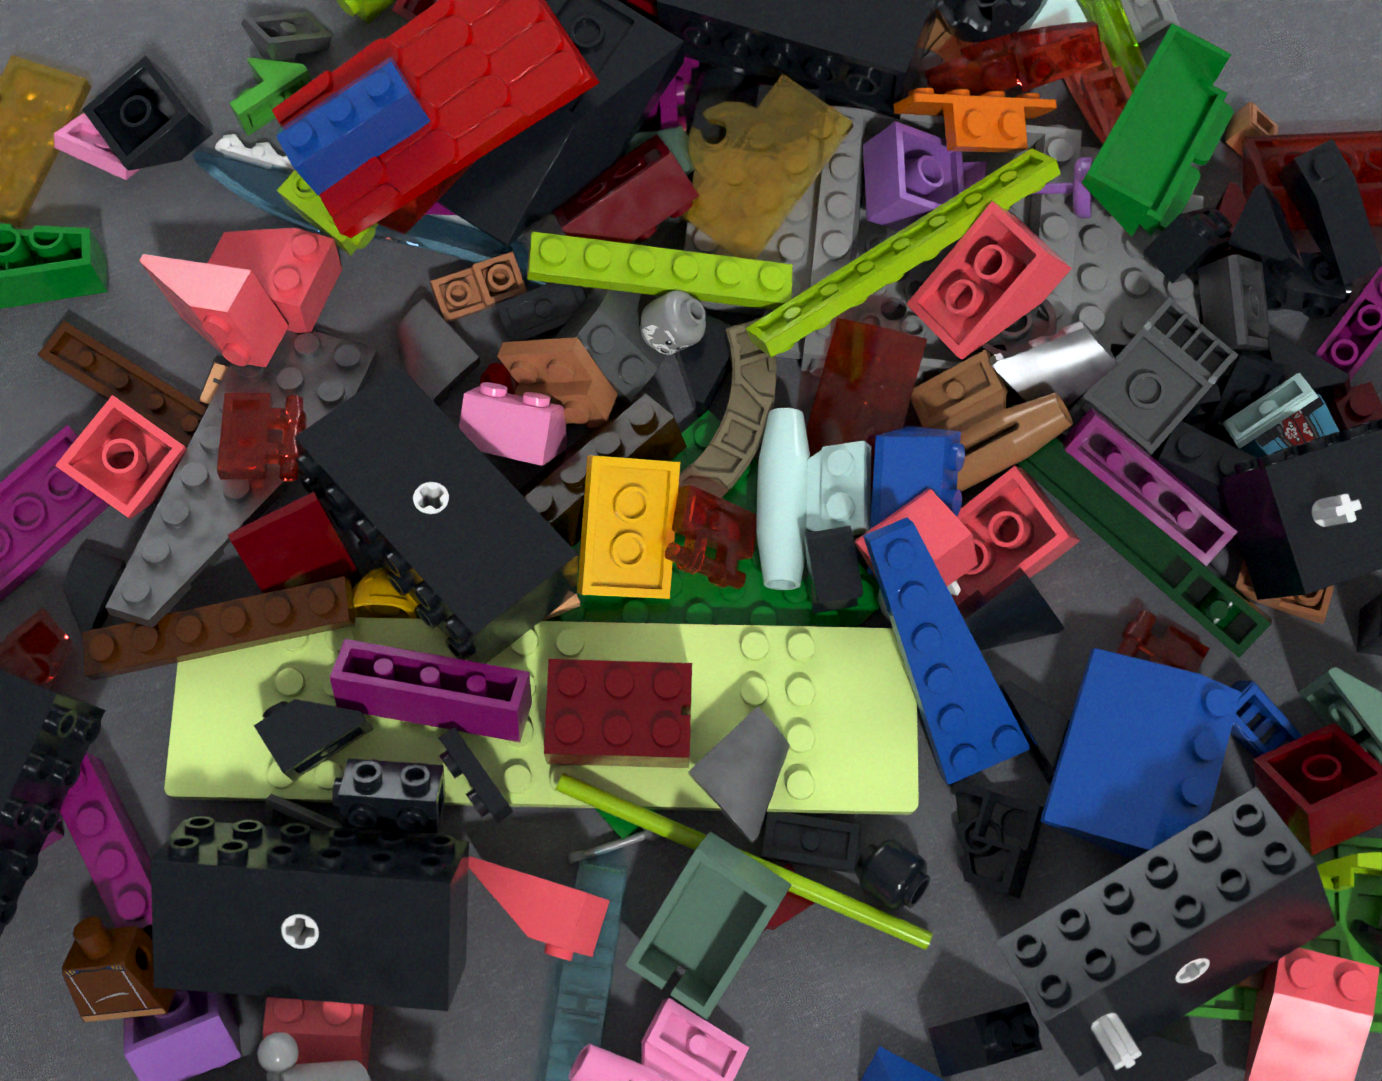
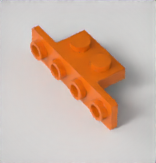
(979, 122)

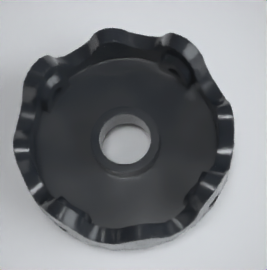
(986, 19)

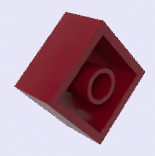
(1322, 787)

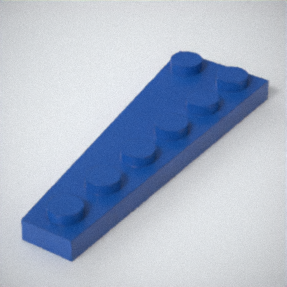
(950, 679)

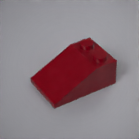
(294, 547)

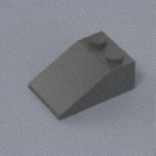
(612, 335)

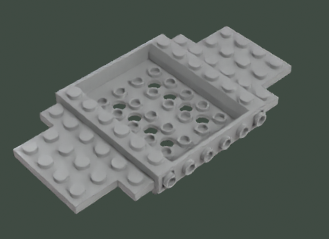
(1107, 289)

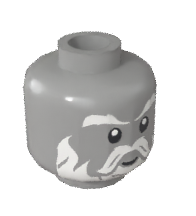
(673, 322)

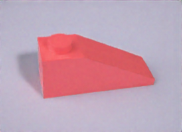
(544, 909)

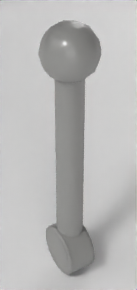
(574, 858)

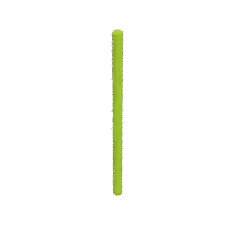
(692, 838)

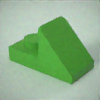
(275, 84)

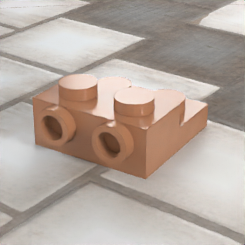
(564, 373)

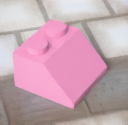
(513, 425)

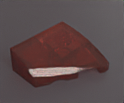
(36, 648)

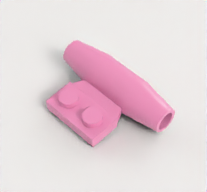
(673, 1049)

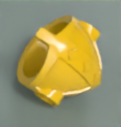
(378, 599)

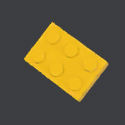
(627, 527)

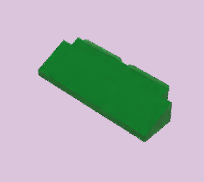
(1165, 126)

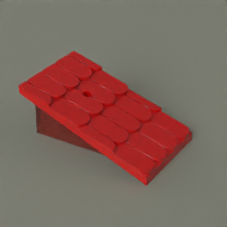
(481, 79)

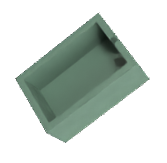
(708, 923)

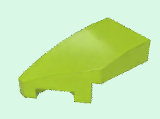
(1340, 872)

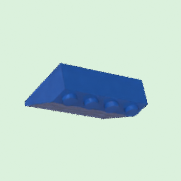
(1139, 753)

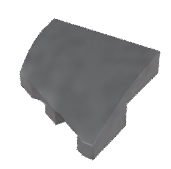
(433, 352)
(1057, 363)

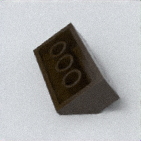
(632, 431)

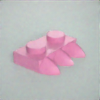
(86, 144)

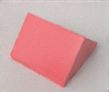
(941, 531)

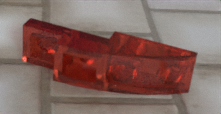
(1020, 60)

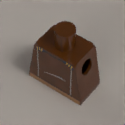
(113, 973)

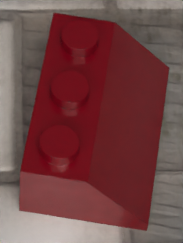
(630, 197)

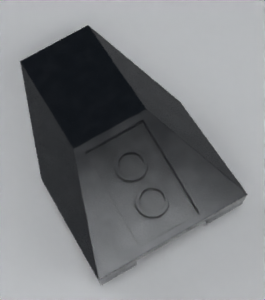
(580, 141)

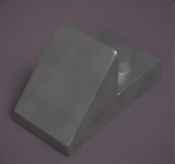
(284, 35)

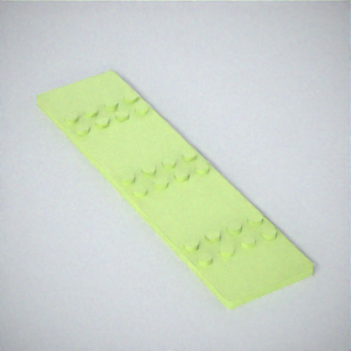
(827, 689)

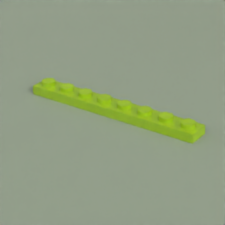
(900, 253)

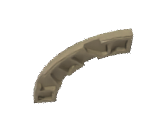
(744, 421)

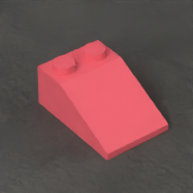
(291, 266)
(987, 282)
(222, 306)
(1012, 530)
(1311, 1018)

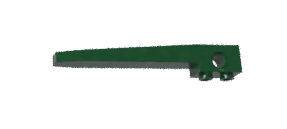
(1149, 549)

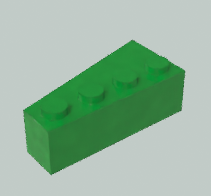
(49, 264)

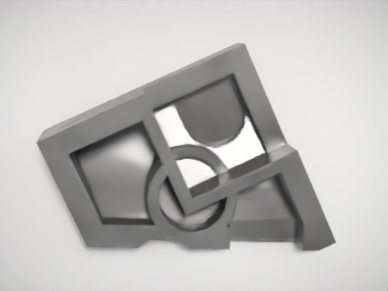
(744, 771)

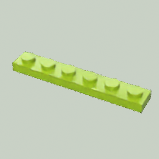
(658, 271)

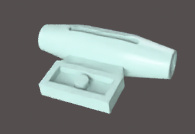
(805, 494)

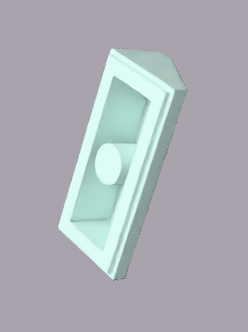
(1270, 410)

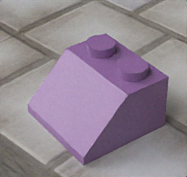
(908, 175)
(187, 1041)

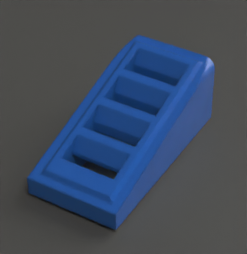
(1271, 716)

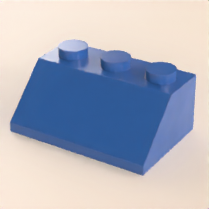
(352, 126)
(910, 463)

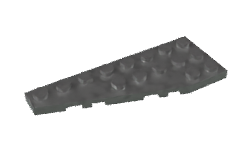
(200, 508)

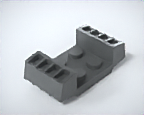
(1157, 377)

